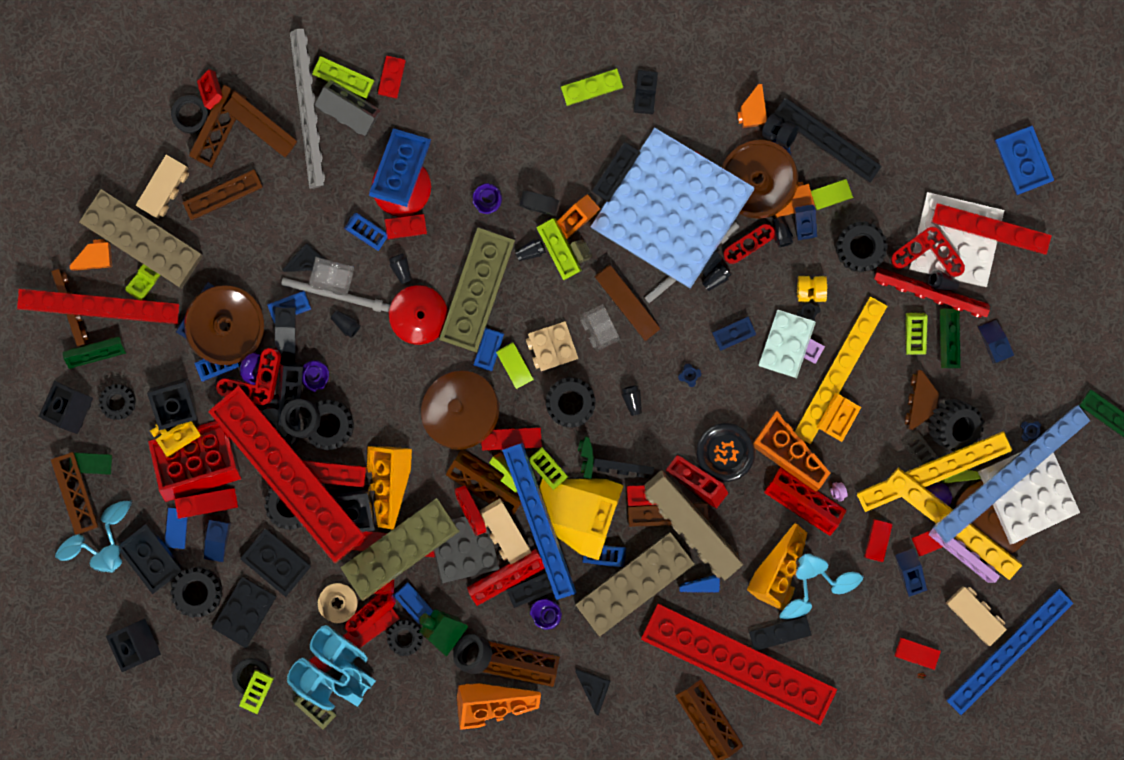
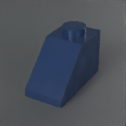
(995, 341)
(216, 540)
(911, 572)

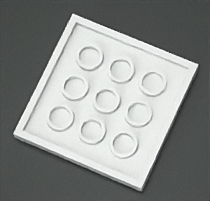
(973, 250)
(1033, 502)

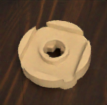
(331, 612)

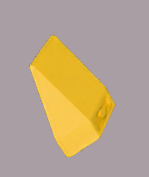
(582, 512)

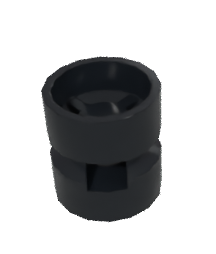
(779, 130)

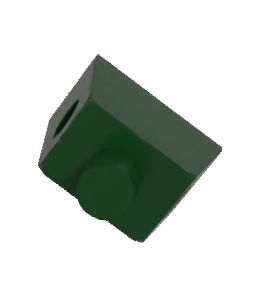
(442, 630)

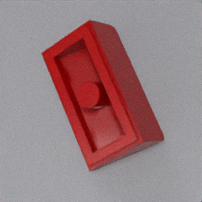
(878, 540)

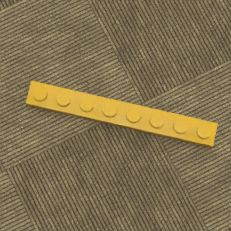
(840, 368)
(939, 469)
(937, 510)

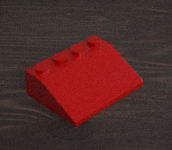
(198, 465)

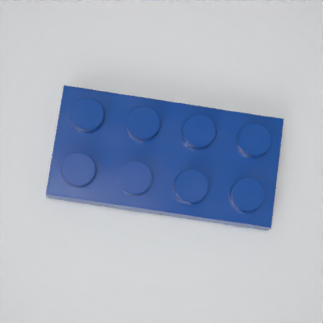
(400, 167)

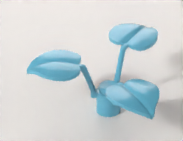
(108, 557)
(810, 567)

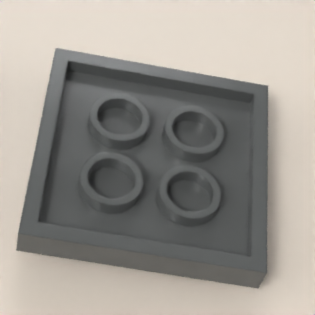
(465, 554)

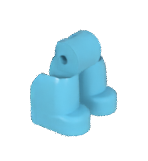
(338, 653)

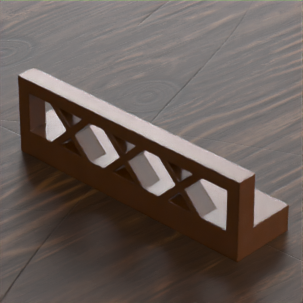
(260, 124)
(208, 128)
(486, 477)
(69, 496)
(518, 668)
(707, 723)

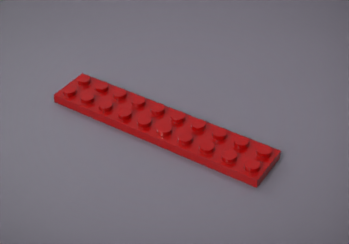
(287, 474)
(739, 664)

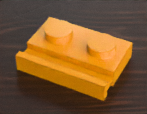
(838, 417)

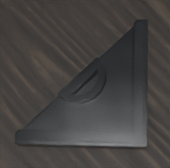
(302, 260)
(594, 687)

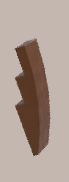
(627, 302)

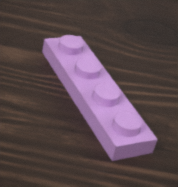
(970, 559)

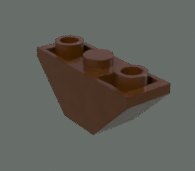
(922, 401)

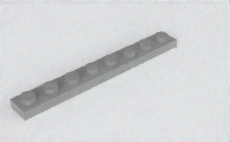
(306, 106)

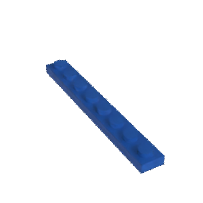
(539, 521)
(1009, 652)

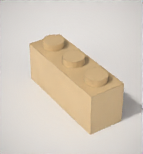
(163, 187)
(504, 532)
(977, 615)

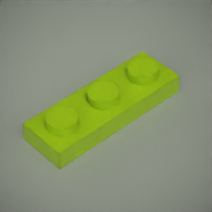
(344, 77)
(592, 87)
(559, 249)

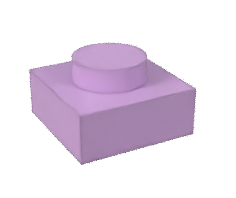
(813, 351)

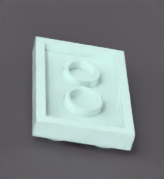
(787, 343)

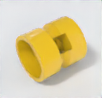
(818, 286)

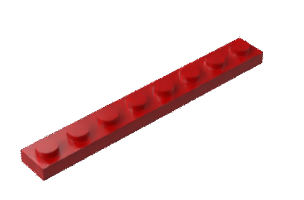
(98, 306)

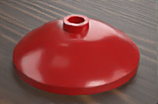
(418, 199)
(404, 317)

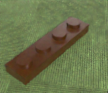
(222, 195)
(80, 335)
(650, 516)

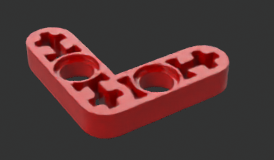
(926, 245)
(261, 385)

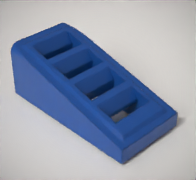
(351, 223)
(212, 374)
(620, 561)
(705, 584)

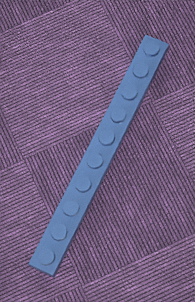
(1011, 474)

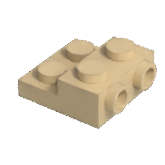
(551, 346)

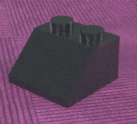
(172, 403)
(66, 407)
(358, 505)
(133, 645)

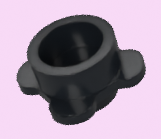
(808, 306)

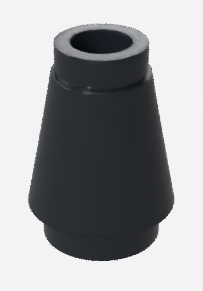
(783, 234)
(530, 250)
(400, 267)
(716, 277)
(942, 281)
(347, 324)
(632, 399)

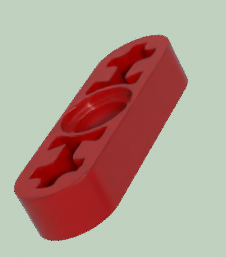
(758, 231)
(470, 510)
(369, 621)

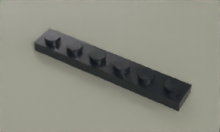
(829, 141)

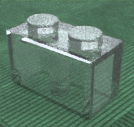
(331, 276)
(600, 327)

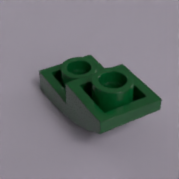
(586, 451)
(93, 463)

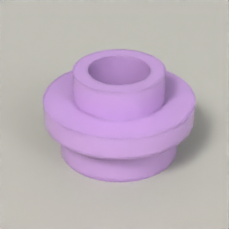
(838, 491)

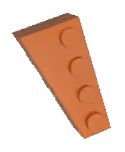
(790, 452)

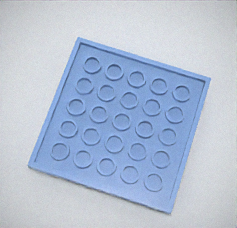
(672, 208)

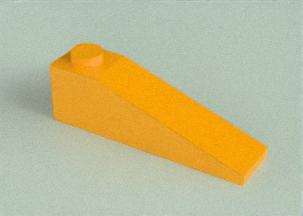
(390, 475)
(774, 576)

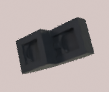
(645, 92)

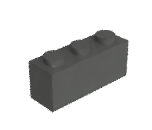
(347, 108)

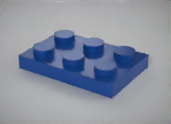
(1024, 160)

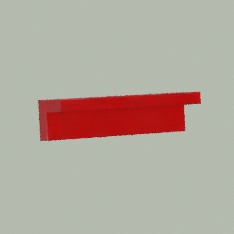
(337, 473)
(803, 504)
(505, 578)

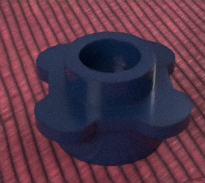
(690, 380)
(1027, 426)

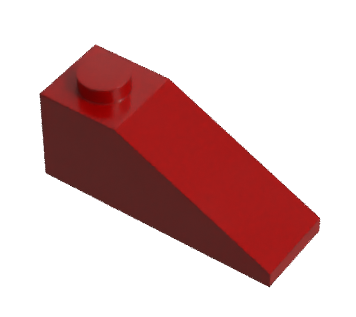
(510, 437)
(698, 481)
(206, 503)

